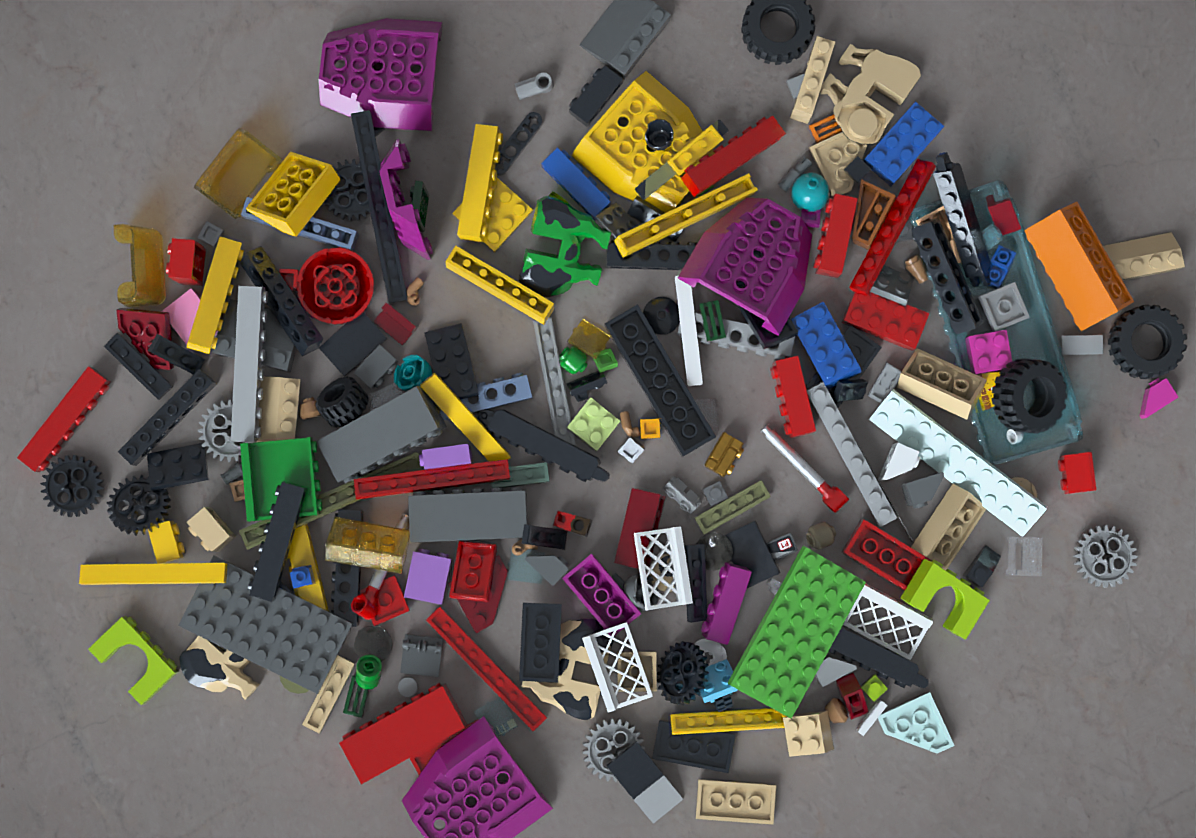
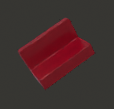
(1003, 215)
(395, 324)

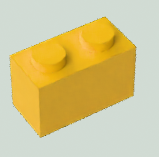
(166, 542)

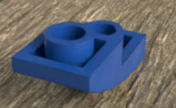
(1000, 266)

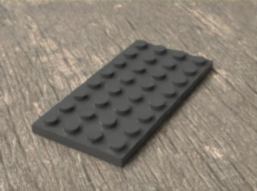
(280, 635)

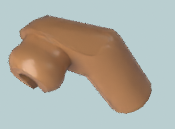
(412, 292)
(626, 425)
(518, 548)

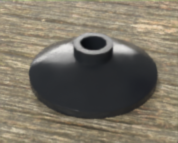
(662, 325)

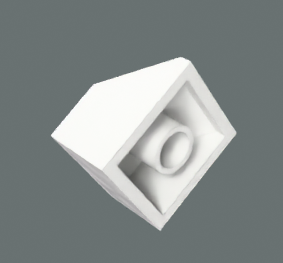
(899, 461)

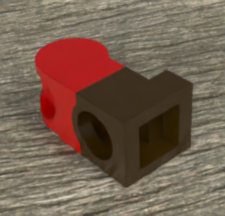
(572, 523)

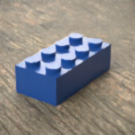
(903, 144)
(825, 345)

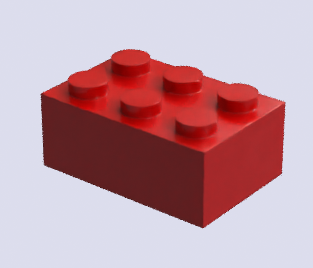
(186, 262)

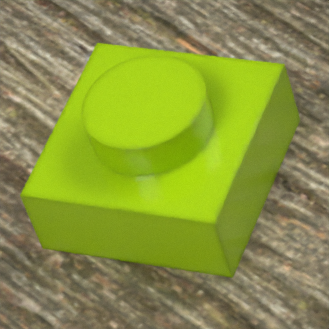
(874, 687)

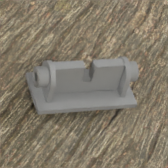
(687, 501)

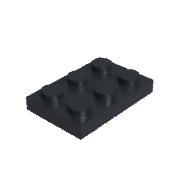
(177, 466)

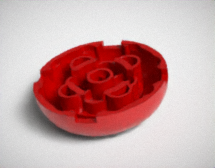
(319, 270)

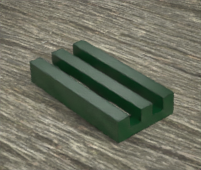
(720, 321)
(348, 699)

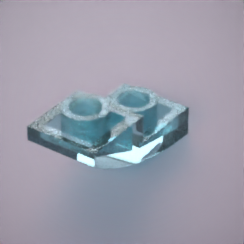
(991, 236)

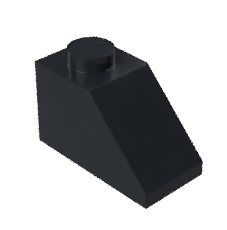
(982, 566)

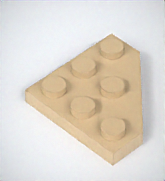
(833, 157)

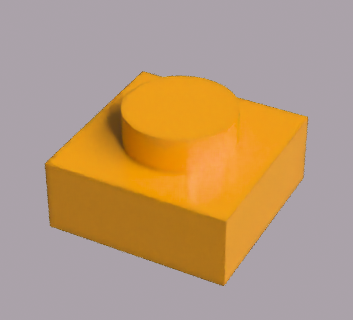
(649, 428)

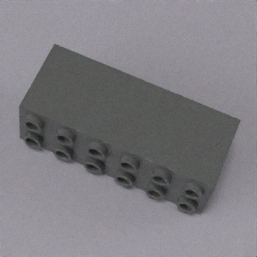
(381, 435)
(467, 515)

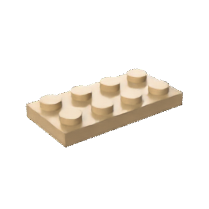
(735, 801)

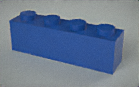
(575, 183)

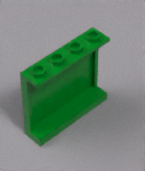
(274, 462)

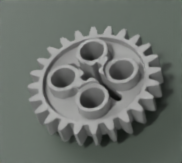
(228, 449)
(1088, 561)
(608, 732)

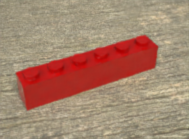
(733, 155)
(64, 419)

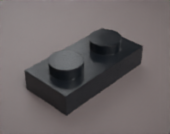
(850, 390)

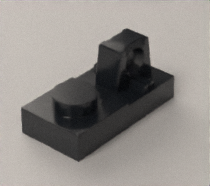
(579, 387)

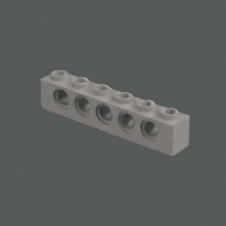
(743, 345)

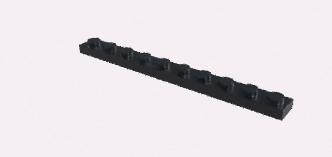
(378, 206)

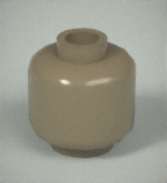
(821, 535)

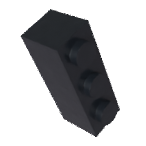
(595, 95)

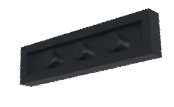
(138, 366)
(697, 576)

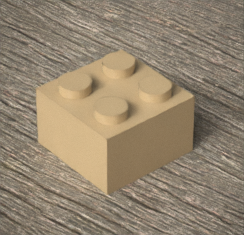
(210, 529)
(648, 661)
(808, 733)

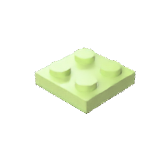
(593, 424)

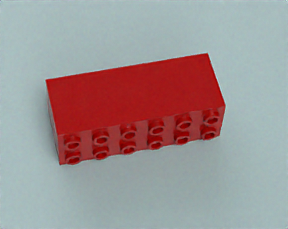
(402, 732)

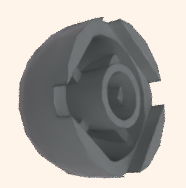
(633, 590)

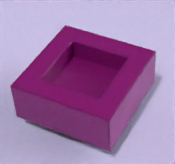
(811, 219)

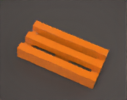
(815, 133)

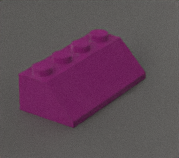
(601, 594)

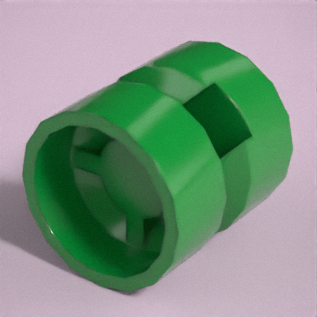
(368, 671)

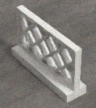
(677, 563)
(896, 607)
(601, 672)

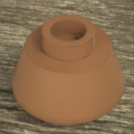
(308, 409)
(836, 711)

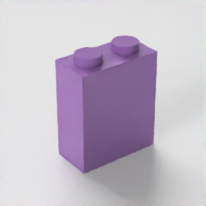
(446, 456)
(428, 576)

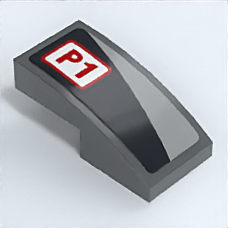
(782, 546)

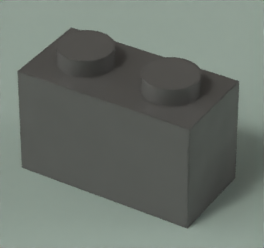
(376, 367)

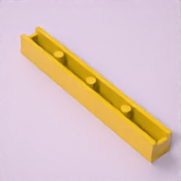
(685, 215)

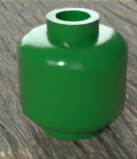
(573, 360)

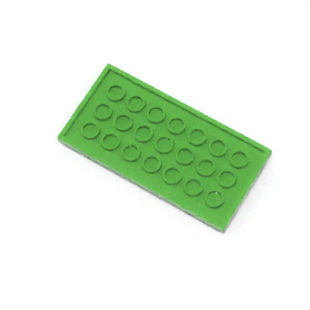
(796, 632)

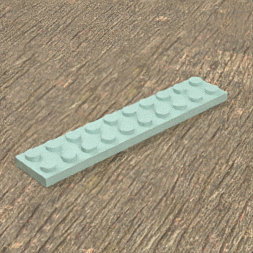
(958, 462)

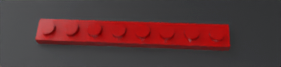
(892, 227)
(431, 479)
(486, 669)

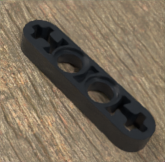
(519, 145)

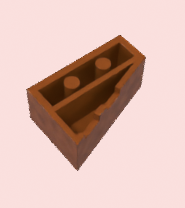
(871, 213)

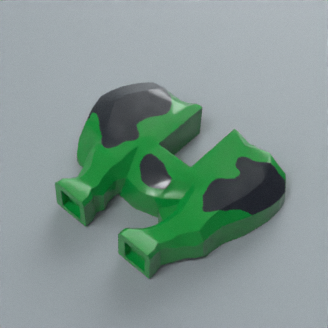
(552, 273)

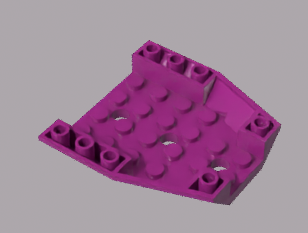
(392, 94)
(404, 217)
(728, 256)
(468, 768)

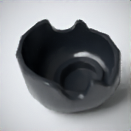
(659, 134)

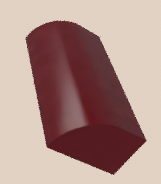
(642, 515)

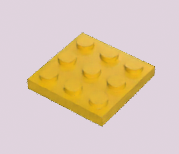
(506, 215)

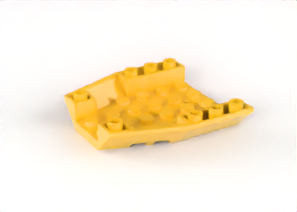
(620, 153)

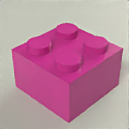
(988, 352)

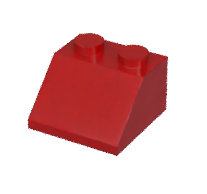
(1077, 473)

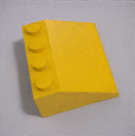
(294, 193)

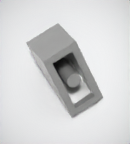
(833, 669)

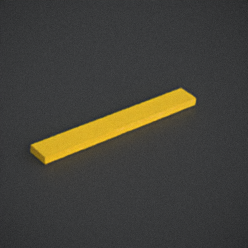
(153, 573)

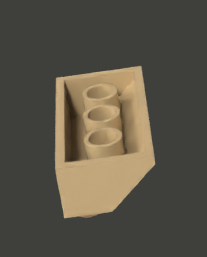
(1146, 256)
(941, 383)
(278, 408)
(949, 526)

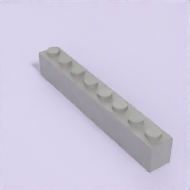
(248, 364)
(851, 454)

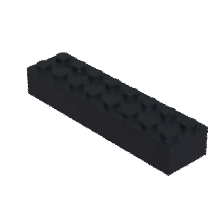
(659, 380)

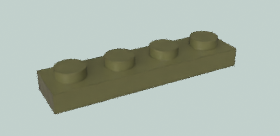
(732, 507)

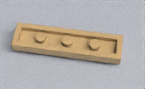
(328, 694)

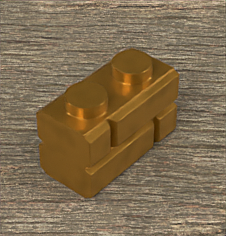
(723, 455)

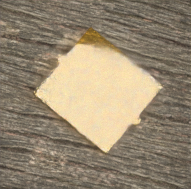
(589, 338)

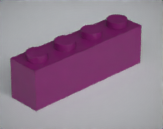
(726, 603)

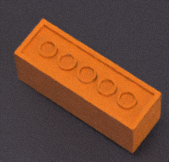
(1078, 266)

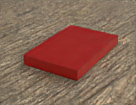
(473, 571)

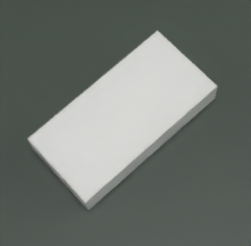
(871, 717)

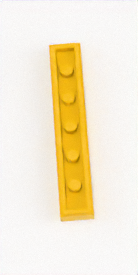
(464, 419)
(726, 721)

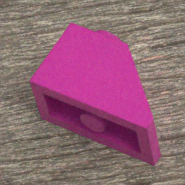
(1157, 396)

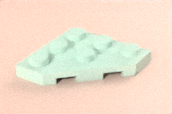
(917, 724)

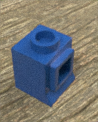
(302, 576)

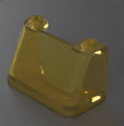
(236, 172)
(146, 264)

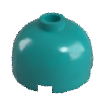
(810, 192)
(412, 372)

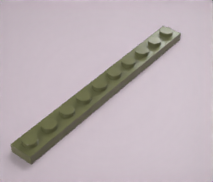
(333, 499)

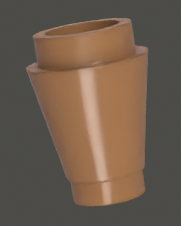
(917, 268)

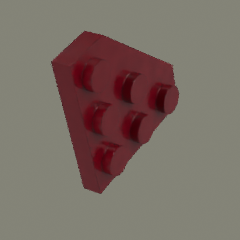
(142, 329)
(482, 613)

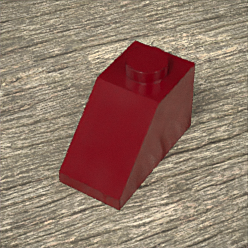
(852, 696)

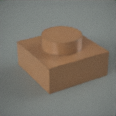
(238, 490)

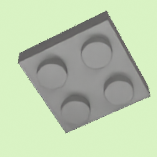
(1004, 307)

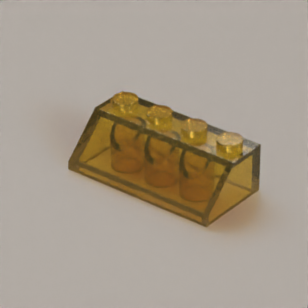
(367, 545)

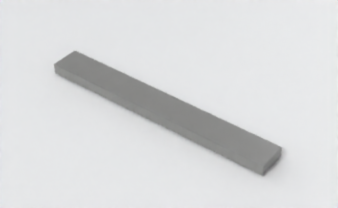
(553, 380)

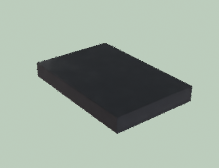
(352, 343)
(753, 553)

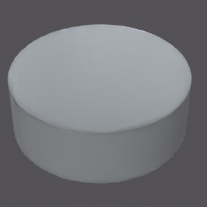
(407, 686)

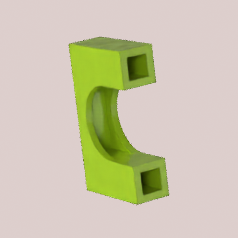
(968, 601)
(159, 669)

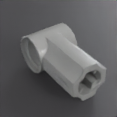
(531, 86)

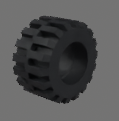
(342, 401)

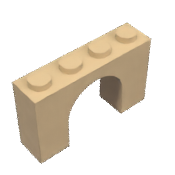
(812, 80)

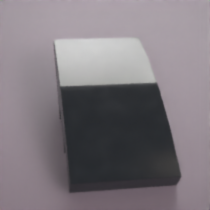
(644, 782)

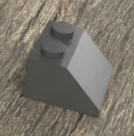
(921, 490)
(549, 566)

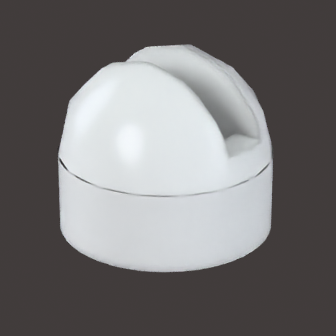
(1014, 436)

